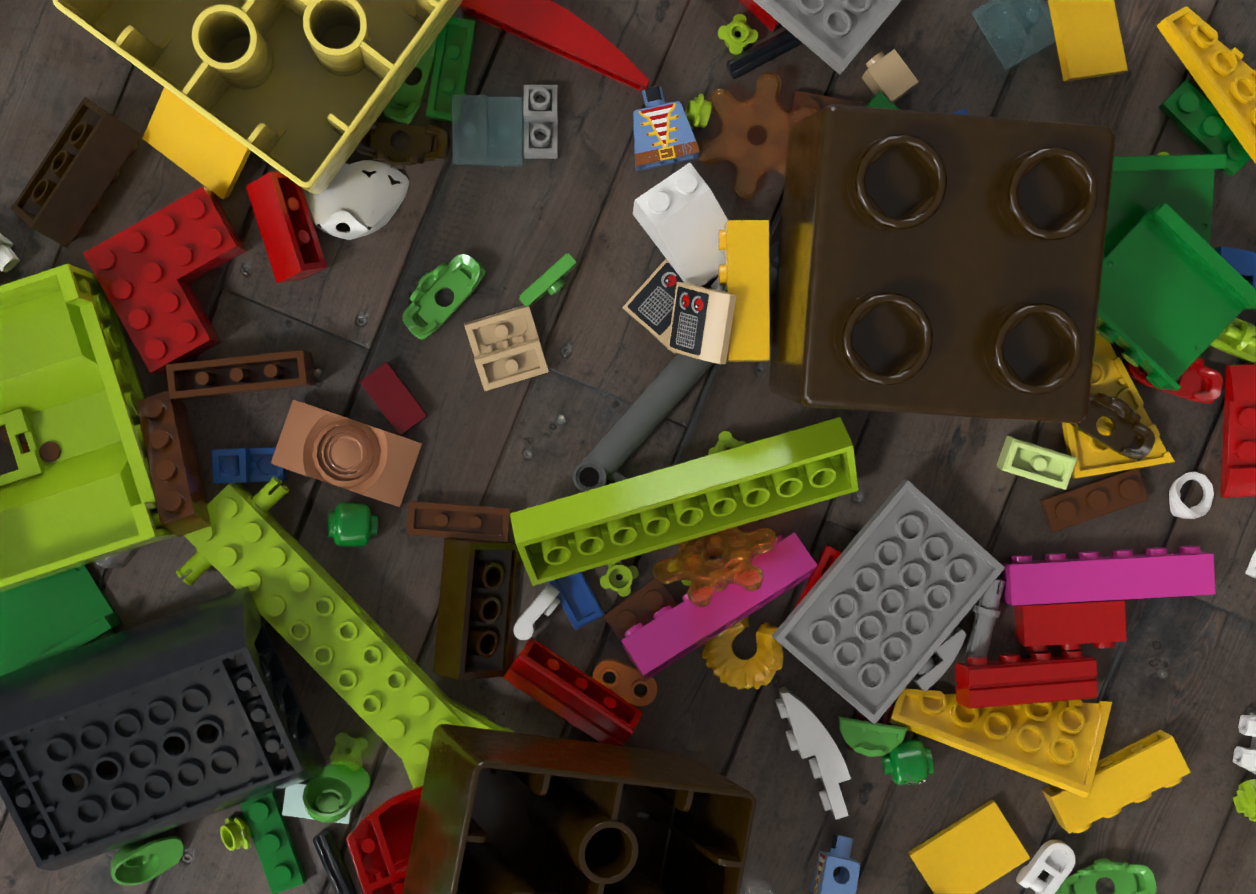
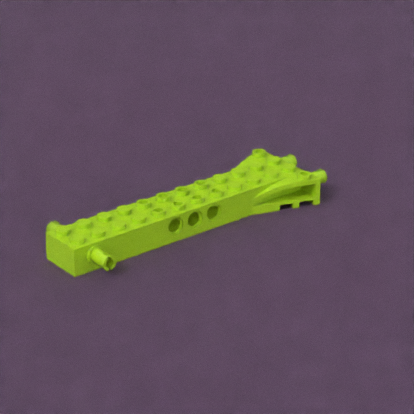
(325, 624)

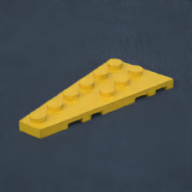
(1218, 71)
(1113, 380)
(1042, 740)

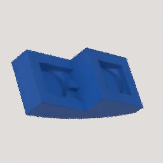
(245, 465)

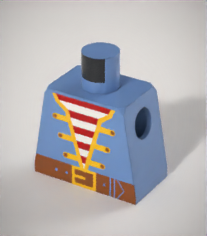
(661, 133)
(826, 863)

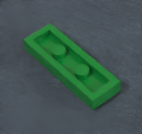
(450, 67)
(1204, 126)
(274, 843)

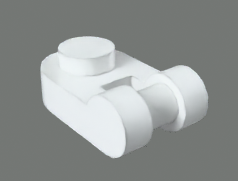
(544, 603)
(1055, 859)

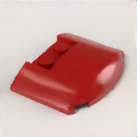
(1239, 432)
(384, 842)

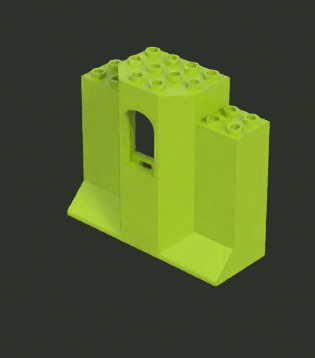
(74, 385)

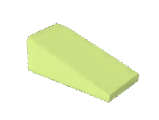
(1036, 462)

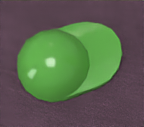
(335, 792)
(145, 860)

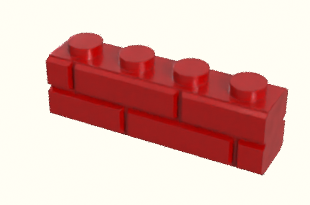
(1025, 680)
(573, 694)

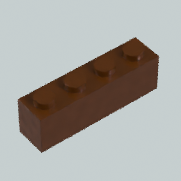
(240, 375)
(173, 464)

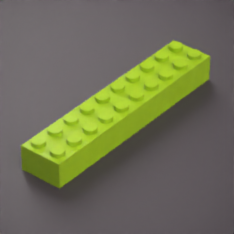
(685, 501)

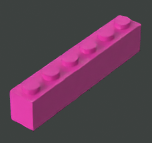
(1108, 577)
(687, 627)

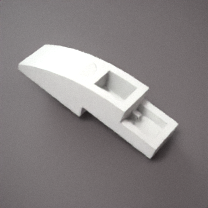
(813, 739)

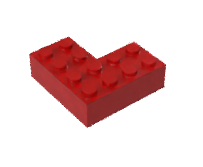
(150, 272)

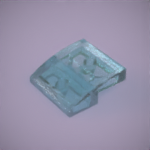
(1015, 28)
(487, 130)

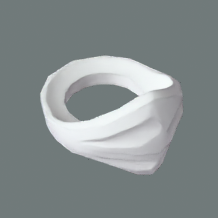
(1178, 508)

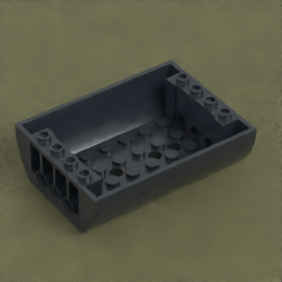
(121, 706)

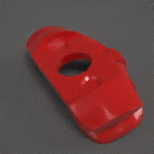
(1196, 383)

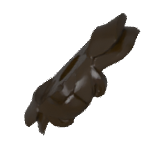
(426, 144)
(1128, 436)

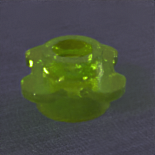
(354, 759)

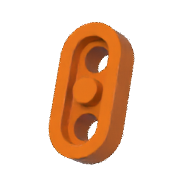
(626, 679)

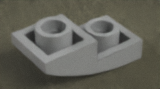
(540, 121)
(945, 655)

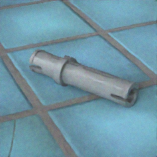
(984, 620)

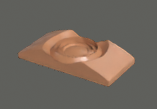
(346, 453)

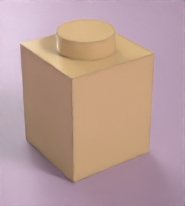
(889, 76)

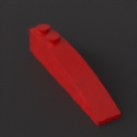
(559, 32)

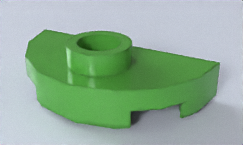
(550, 282)
(870, 738)

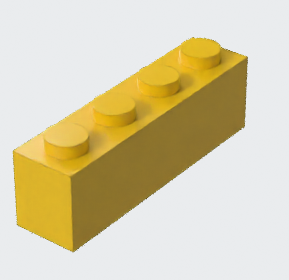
(747, 278)
(1120, 780)

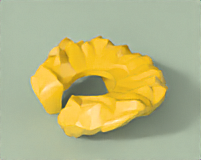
(739, 672)

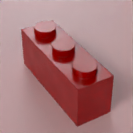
(286, 227)
(1070, 624)

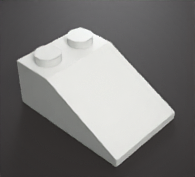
(684, 224)

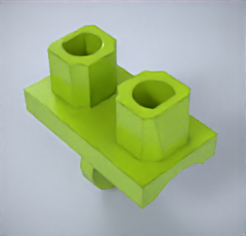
(1238, 340)

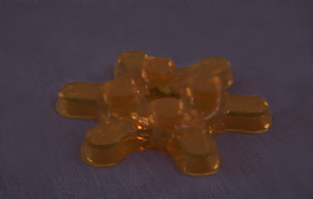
(737, 120)
(715, 575)

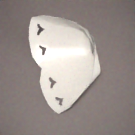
(358, 199)

